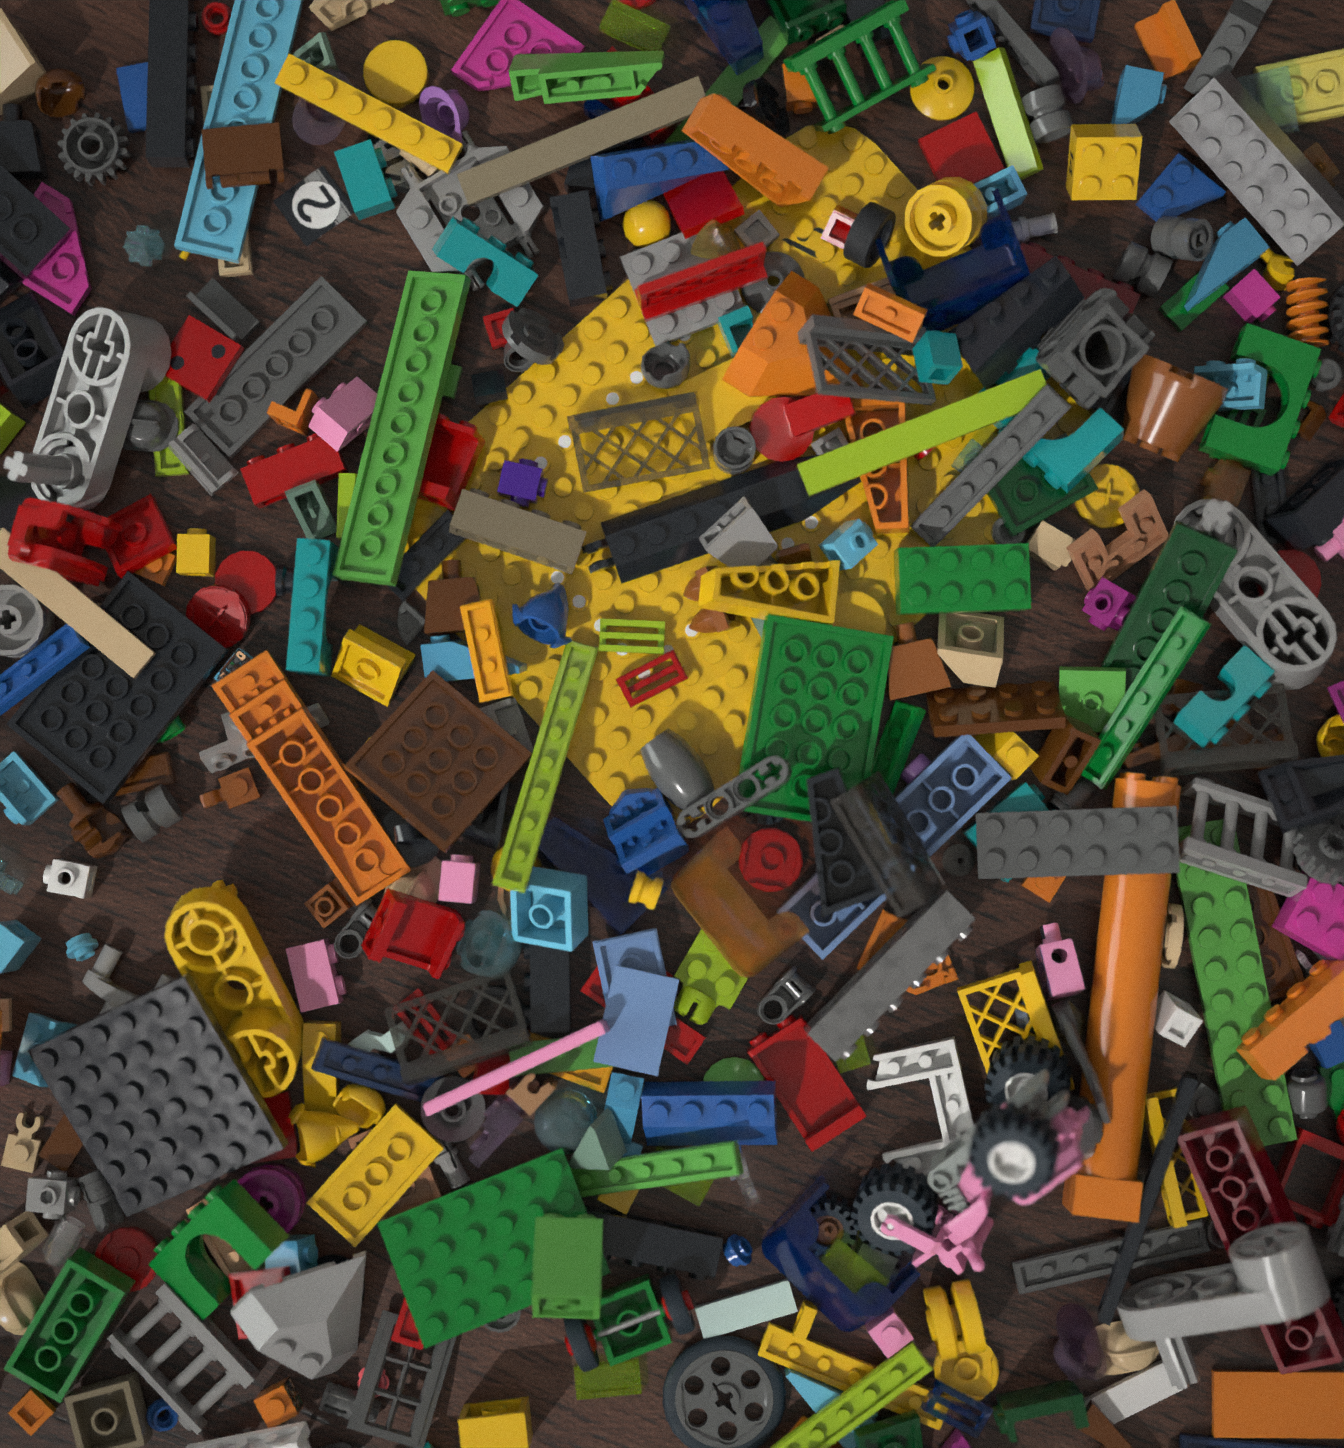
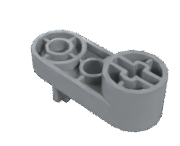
(104, 367)
(1285, 611)
(1268, 1282)

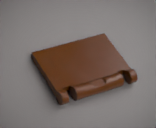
(243, 155)

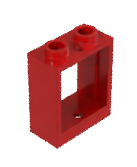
(1330, 1210)

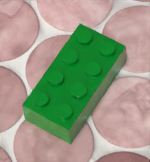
(962, 579)
(69, 1324)

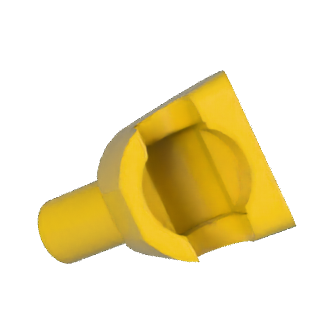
(1278, 270)

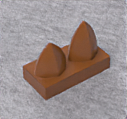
(707, 620)

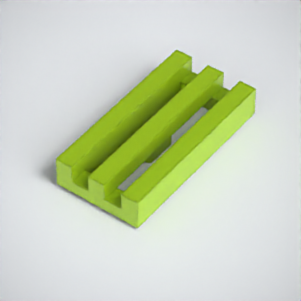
(631, 636)

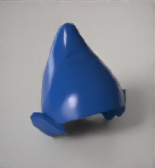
(544, 617)

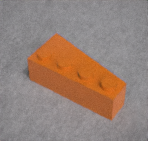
(754, 151)
(887, 487)
(1296, 1022)

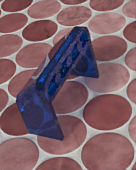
(962, 283)
(787, 1249)

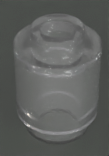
(63, 1240)

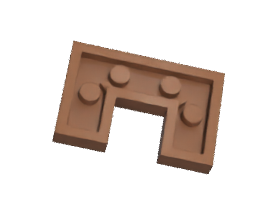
(1143, 535)

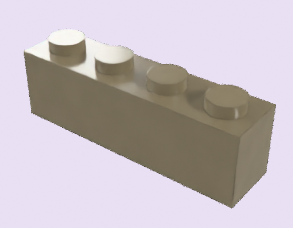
(517, 531)

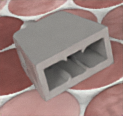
(740, 538)

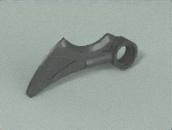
(1068, 1027)

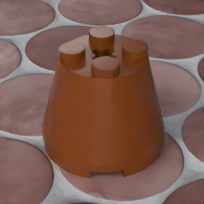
(1168, 406)

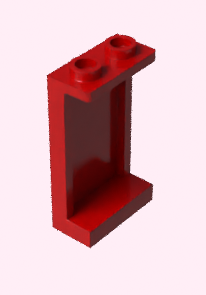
(805, 1082)

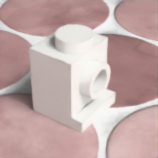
(81, 876)

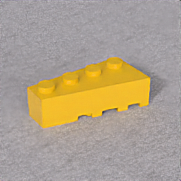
(790, 590)

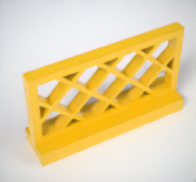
(1034, 1005)

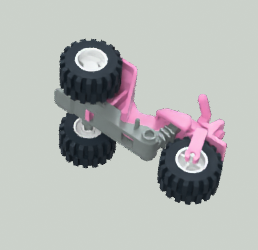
(1014, 1149)

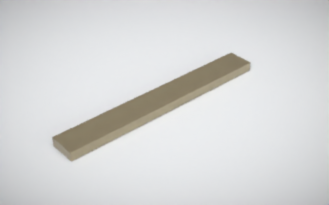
(581, 142)

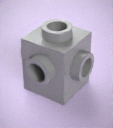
(52, 1194)

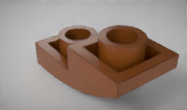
(329, 903)

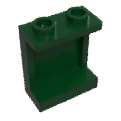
(803, 18)
(1039, 1402)

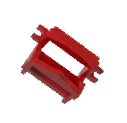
(49, 542)

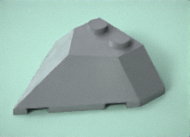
(307, 1318)

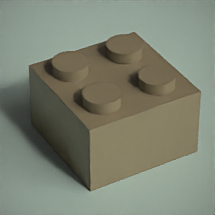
(109, 1414)

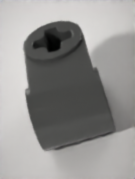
(357, 926)
(786, 995)

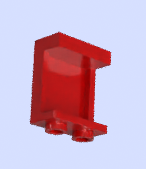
(450, 461)
(413, 932)

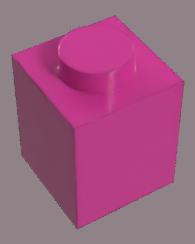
(1252, 298)

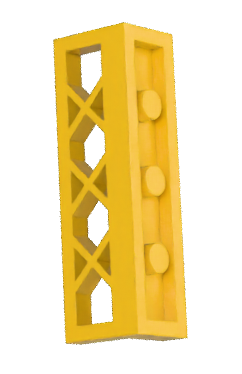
(1170, 1186)

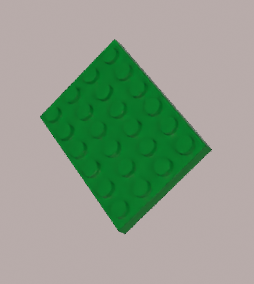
(814, 706)
(473, 1249)

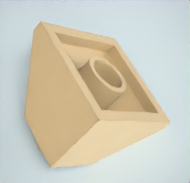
(972, 646)

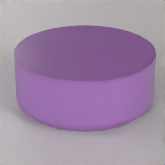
(914, 768)

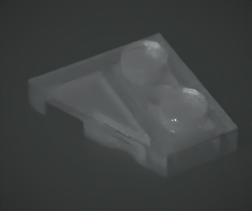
(746, 1183)

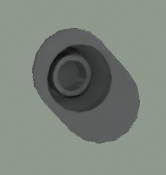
(151, 427)

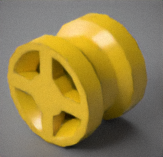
(645, 890)

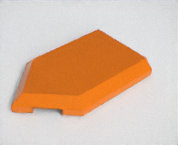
(884, 929)

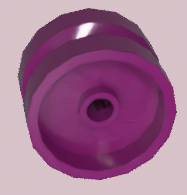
(281, 1187)

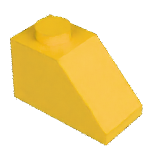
(1008, 751)

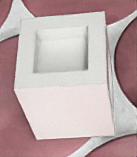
(1176, 1019)

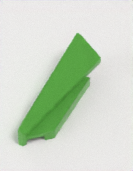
(582, 75)

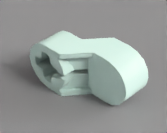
(373, 1040)

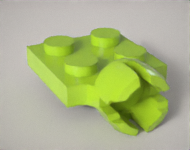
(706, 981)

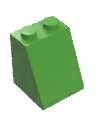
(567, 1267)

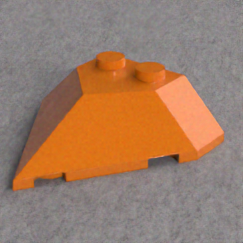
(771, 356)

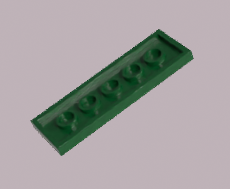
(1182, 575)

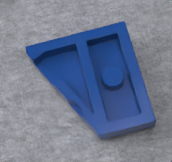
(1179, 190)

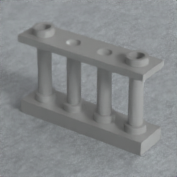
(1224, 859)
(216, 1347)

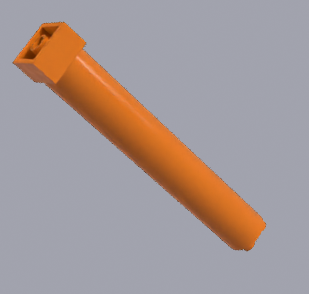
(1123, 1019)

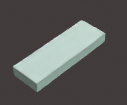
(746, 1308)

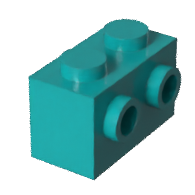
(365, 180)

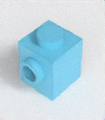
(849, 543)

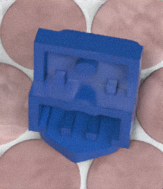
(644, 831)

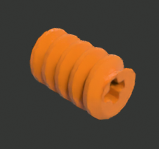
(1306, 311)

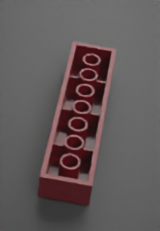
(1247, 1195)

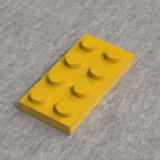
(375, 1175)

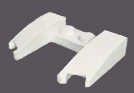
(942, 1065)

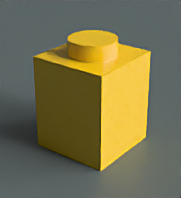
(196, 553)

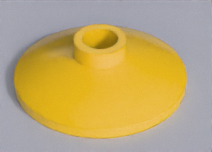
(946, 103)

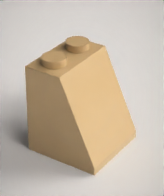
(17, 64)

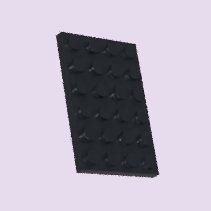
(97, 716)

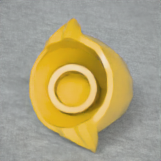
(319, 1133)

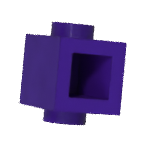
(522, 482)

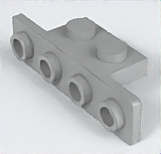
(235, 748)

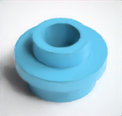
(81, 947)

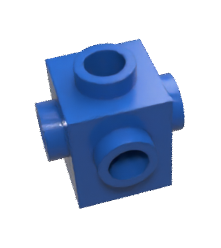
(979, 42)

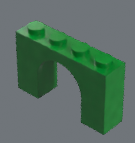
(1291, 367)
(230, 1216)

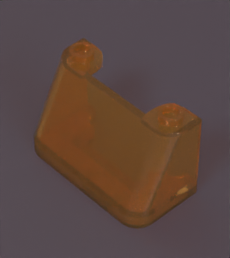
(729, 913)

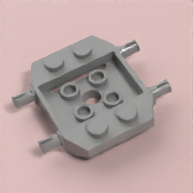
(450, 201)

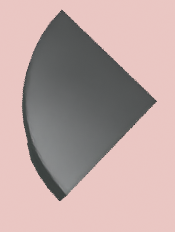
(409, 622)

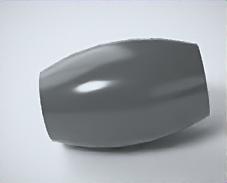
(677, 769)

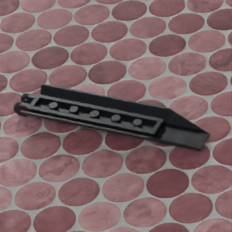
(671, 529)

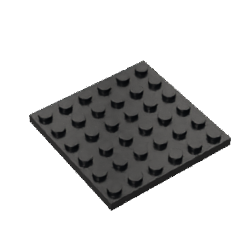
(158, 1095)

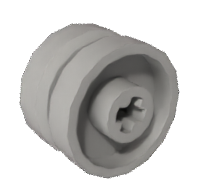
(32, 624)

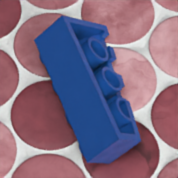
(642, 173)

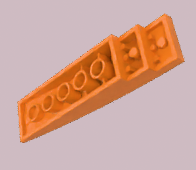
(311, 777)

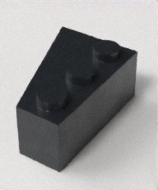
(580, 249)

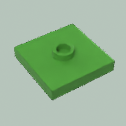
(1091, 693)

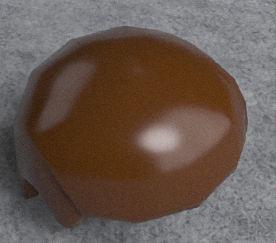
(59, 92)

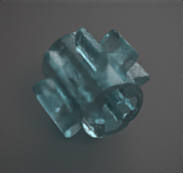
(144, 245)

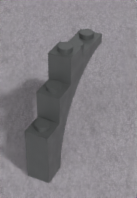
(1228, 42)

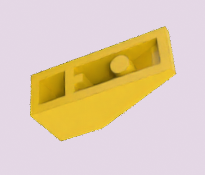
(319, 1088)

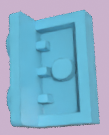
(1243, 380)
(23, 791)
(36, 1030)

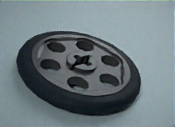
(697, 1361)

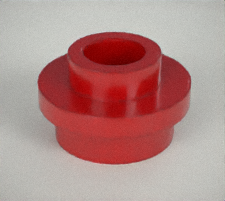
(212, 10)

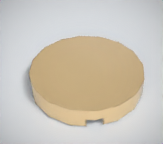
(1173, 936)

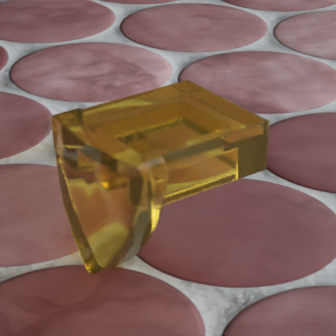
(715, 241)

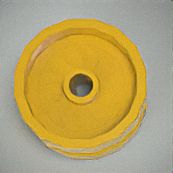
(945, 216)
(952, 1320)

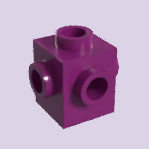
(1108, 605)

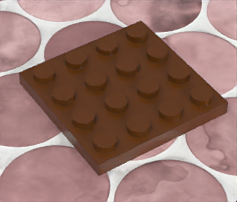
(438, 761)

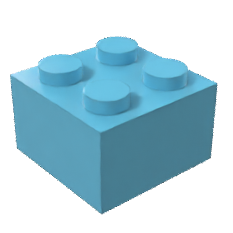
(551, 910)

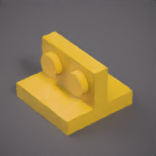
(371, 664)

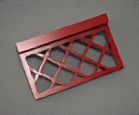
(702, 282)

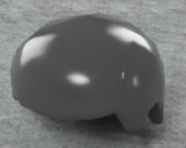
(666, 365)

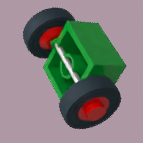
(631, 1321)

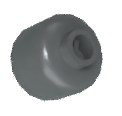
(1307, 1092)

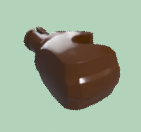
(92, 825)

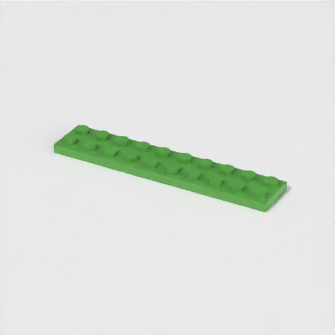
(401, 428)
(1231, 988)

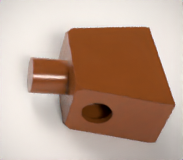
(914, 665)

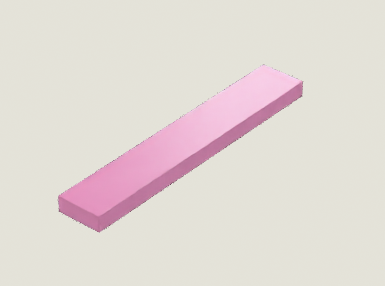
(516, 1067)

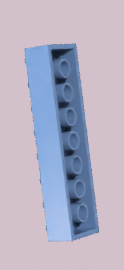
(935, 806)

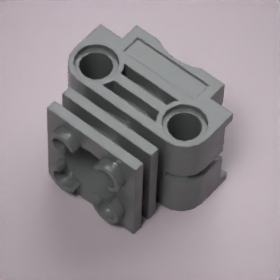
(1118, 345)

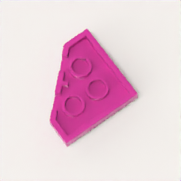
(508, 32)
(64, 272)

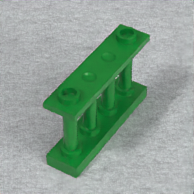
(833, 47)

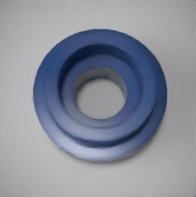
(738, 1250)
(165, 1422)

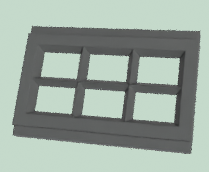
(370, 1381)

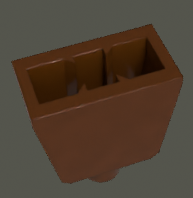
(446, 597)

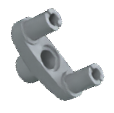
(98, 979)

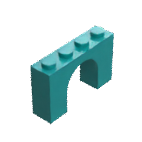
(1072, 457)
(307, 642)

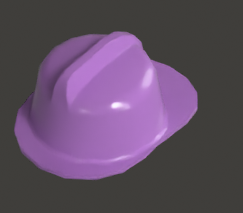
(444, 111)

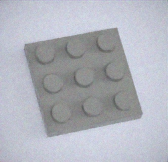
(667, 258)

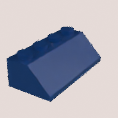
(709, 1112)

